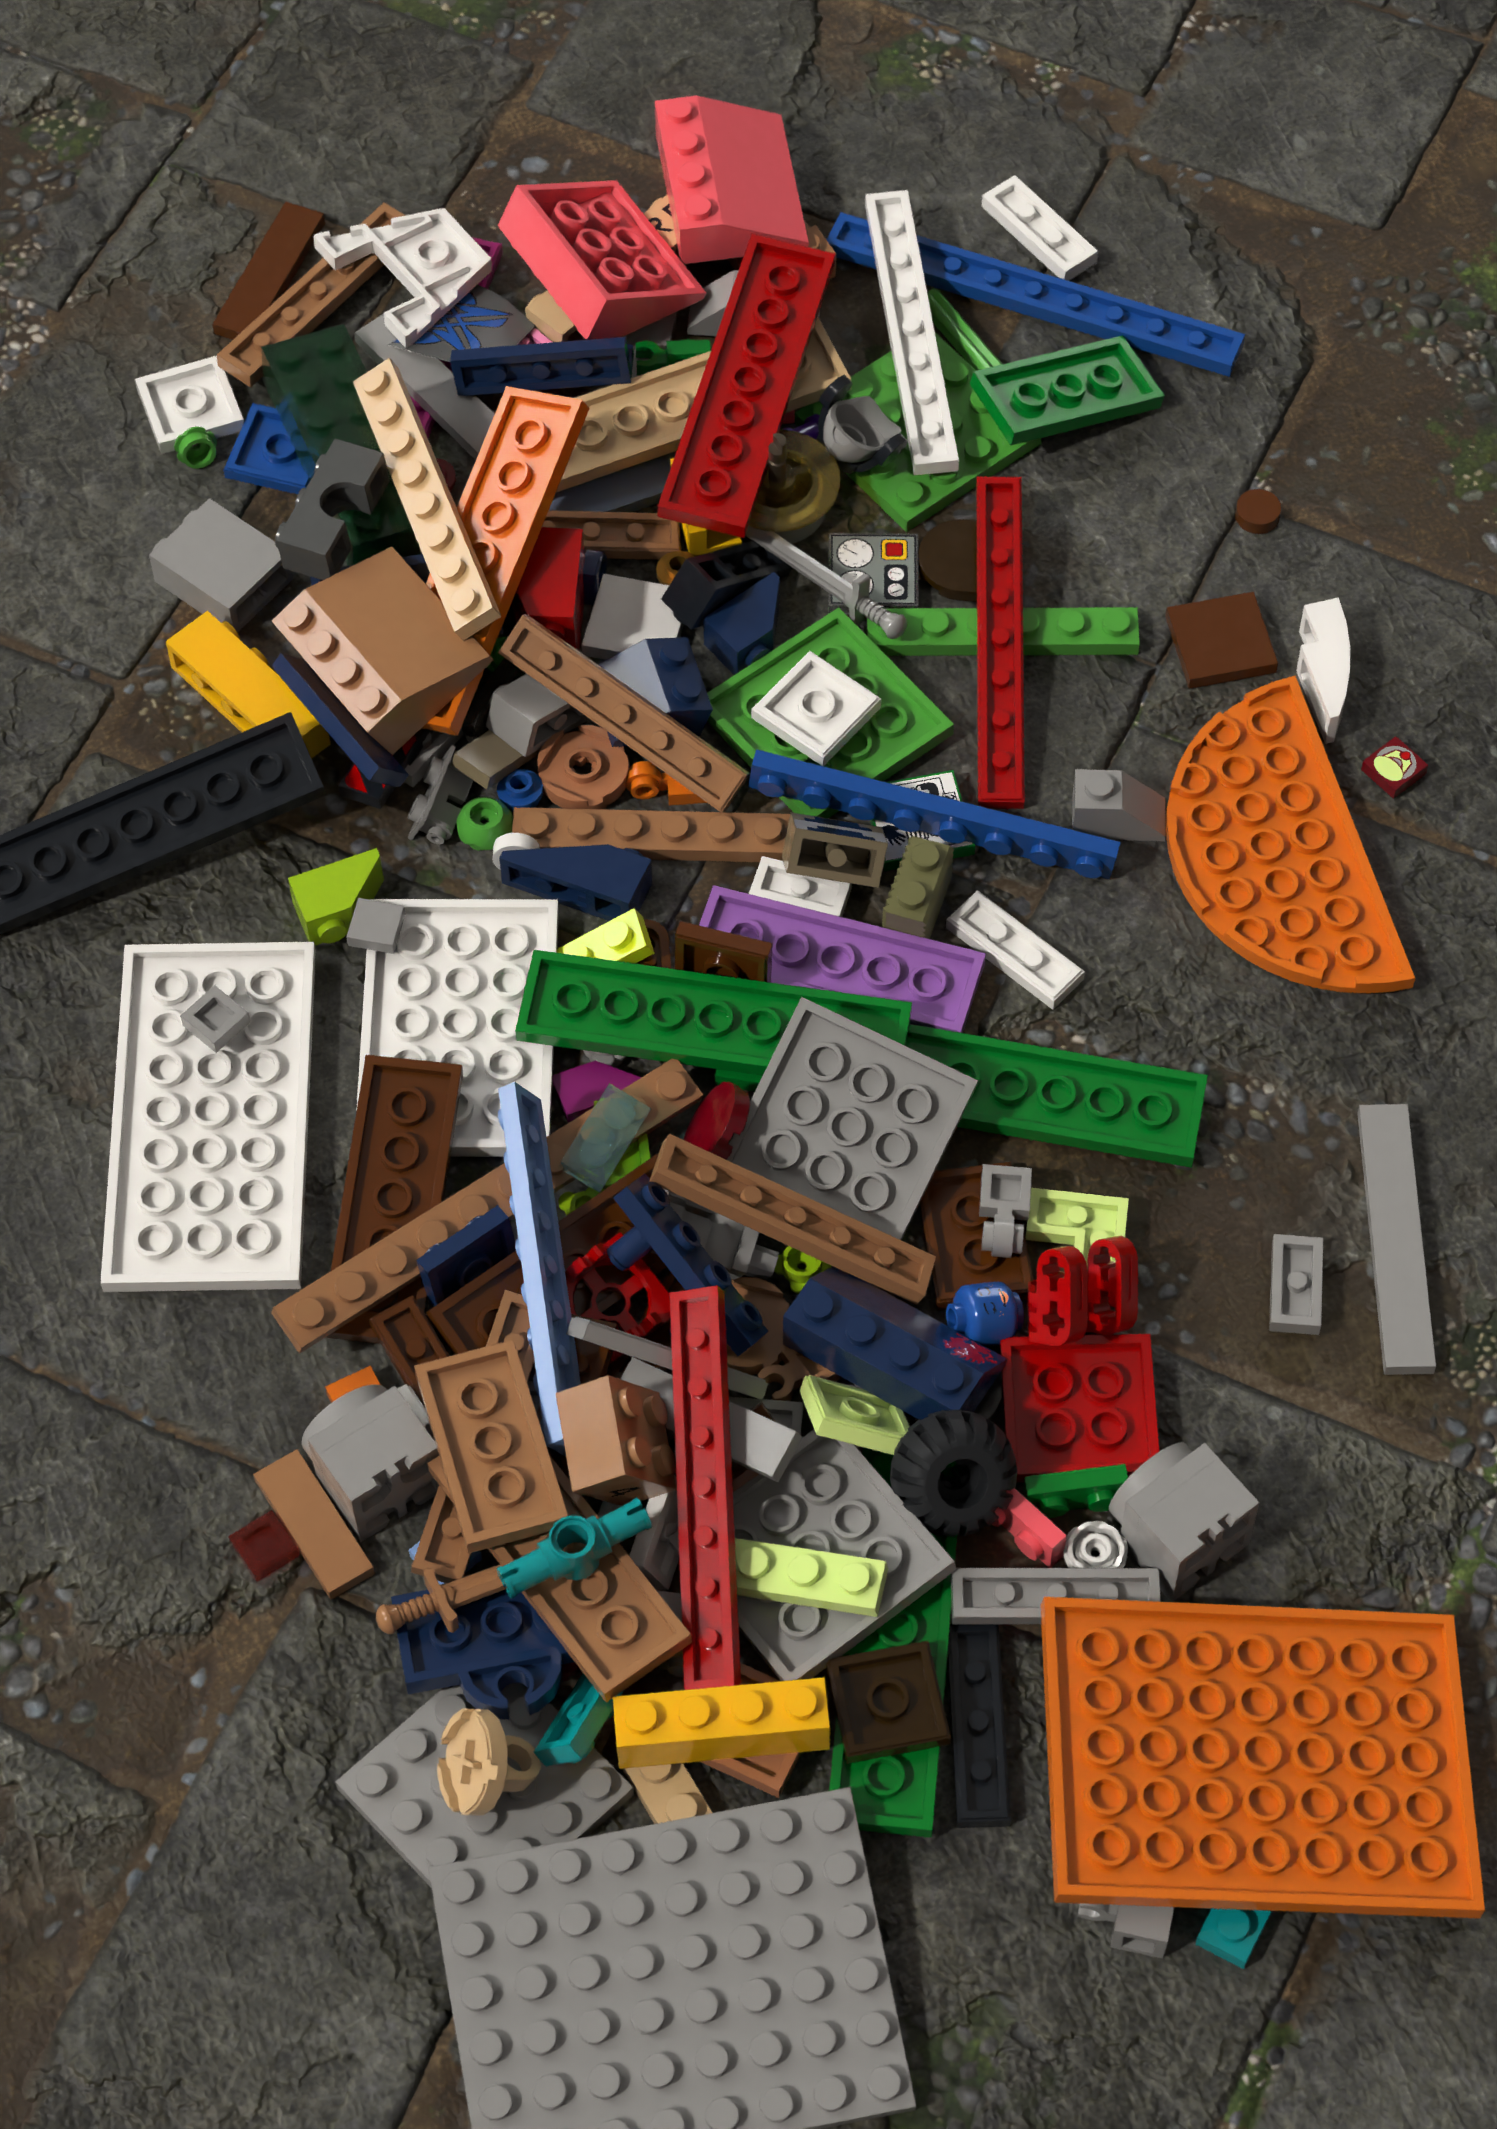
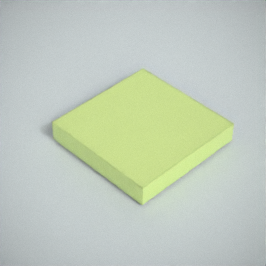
(852, 1415)

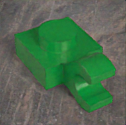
(674, 352)

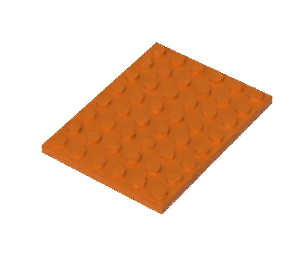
(1258, 1759)

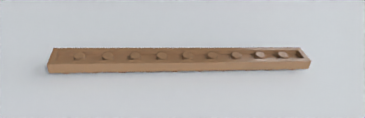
(392, 1261)

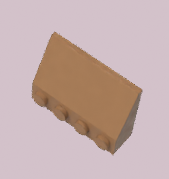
(382, 646)

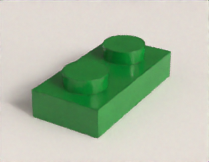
(1076, 1489)

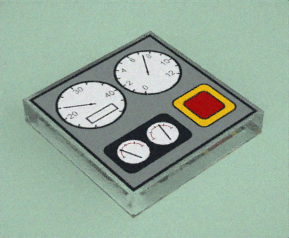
(886, 558)

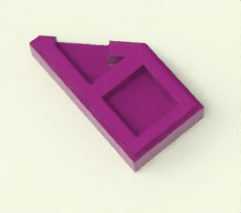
(584, 1084)

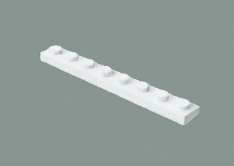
(911, 333)

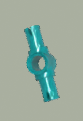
(551, 1560)

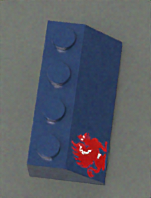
(888, 1346)

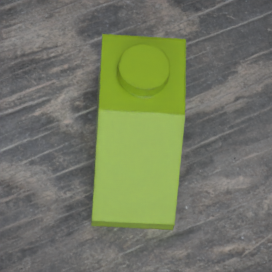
(329, 894)

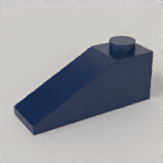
(585, 878)

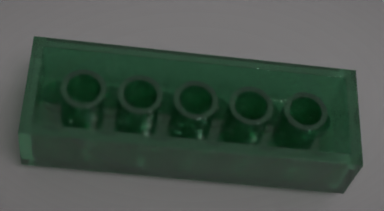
(317, 403)

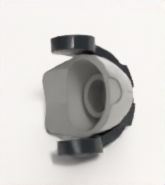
(856, 430)

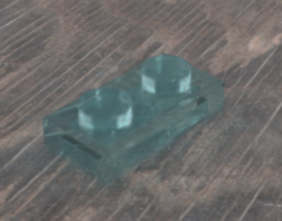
(604, 1138)

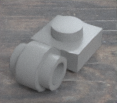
(1004, 1197)

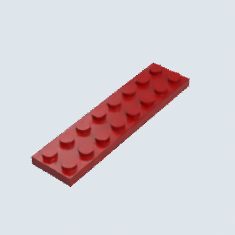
(746, 386)

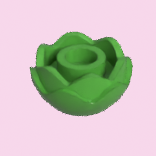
(481, 835)

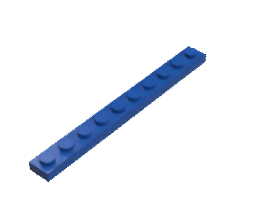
(1055, 300)

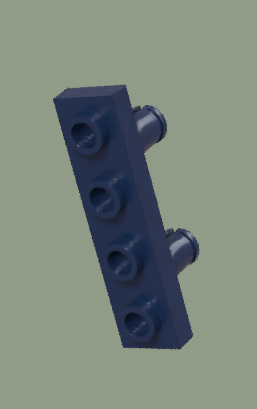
(680, 1249)

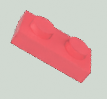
(1032, 1530)

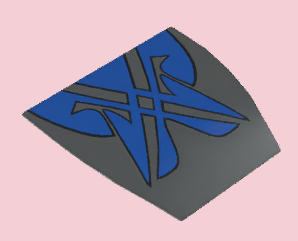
(476, 321)

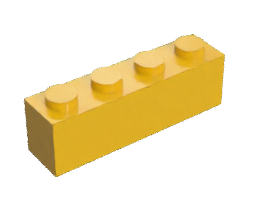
(238, 679)
(721, 1723)

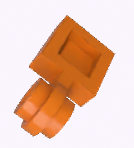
(646, 781)

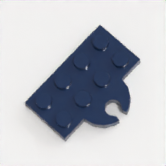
(494, 1646)

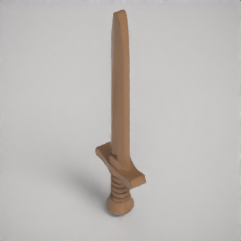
(441, 1599)

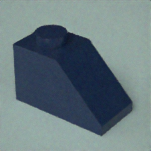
(745, 625)

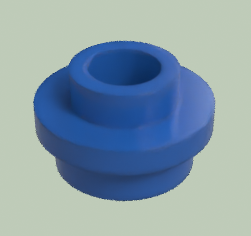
(527, 797)

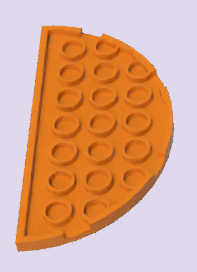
(1275, 852)

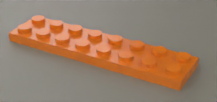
(509, 503)

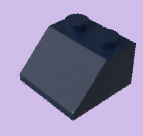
(667, 677)

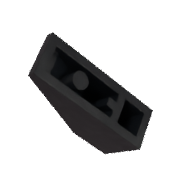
(718, 577)

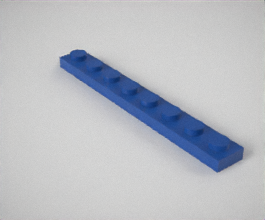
(933, 814)

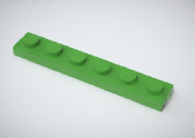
(1044, 632)

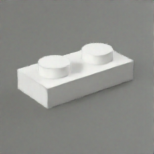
(799, 890)

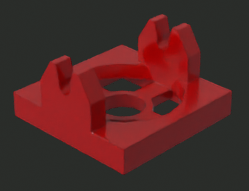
(658, 1297)

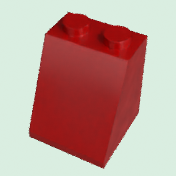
(553, 584)

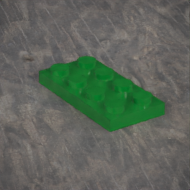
(1066, 390)

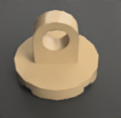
(477, 1762)

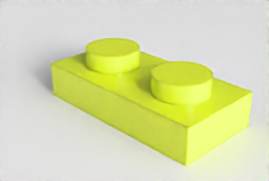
(617, 940)

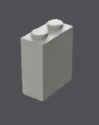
(220, 565)

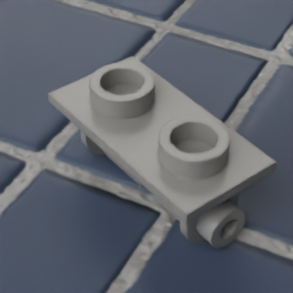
(432, 812)

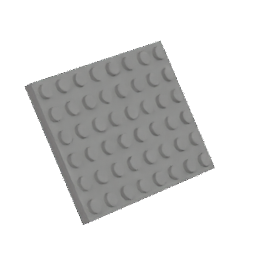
(676, 1976)

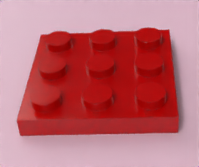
(1079, 1403)

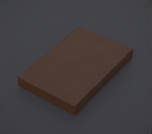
(955, 1237)

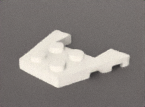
(426, 254)

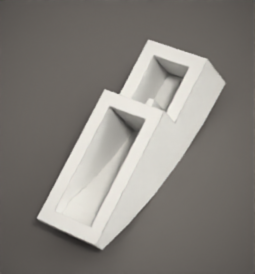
(1325, 663)

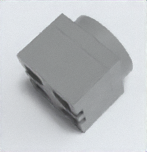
(371, 1457)
(1183, 1515)

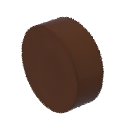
(1258, 511)

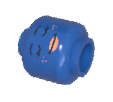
(986, 1312)

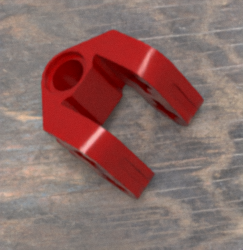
(1079, 1300)

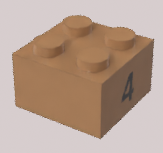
(616, 1441)

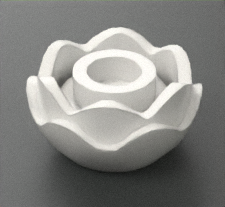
(1098, 1537)

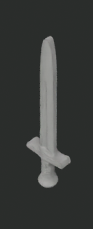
(853, 595)

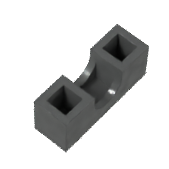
(342, 481)

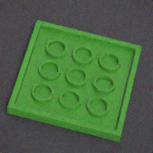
(978, 441)
(888, 742)

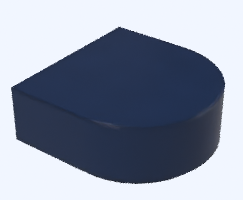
(594, 567)

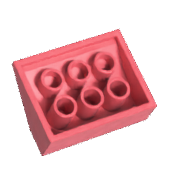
(726, 177)
(598, 256)

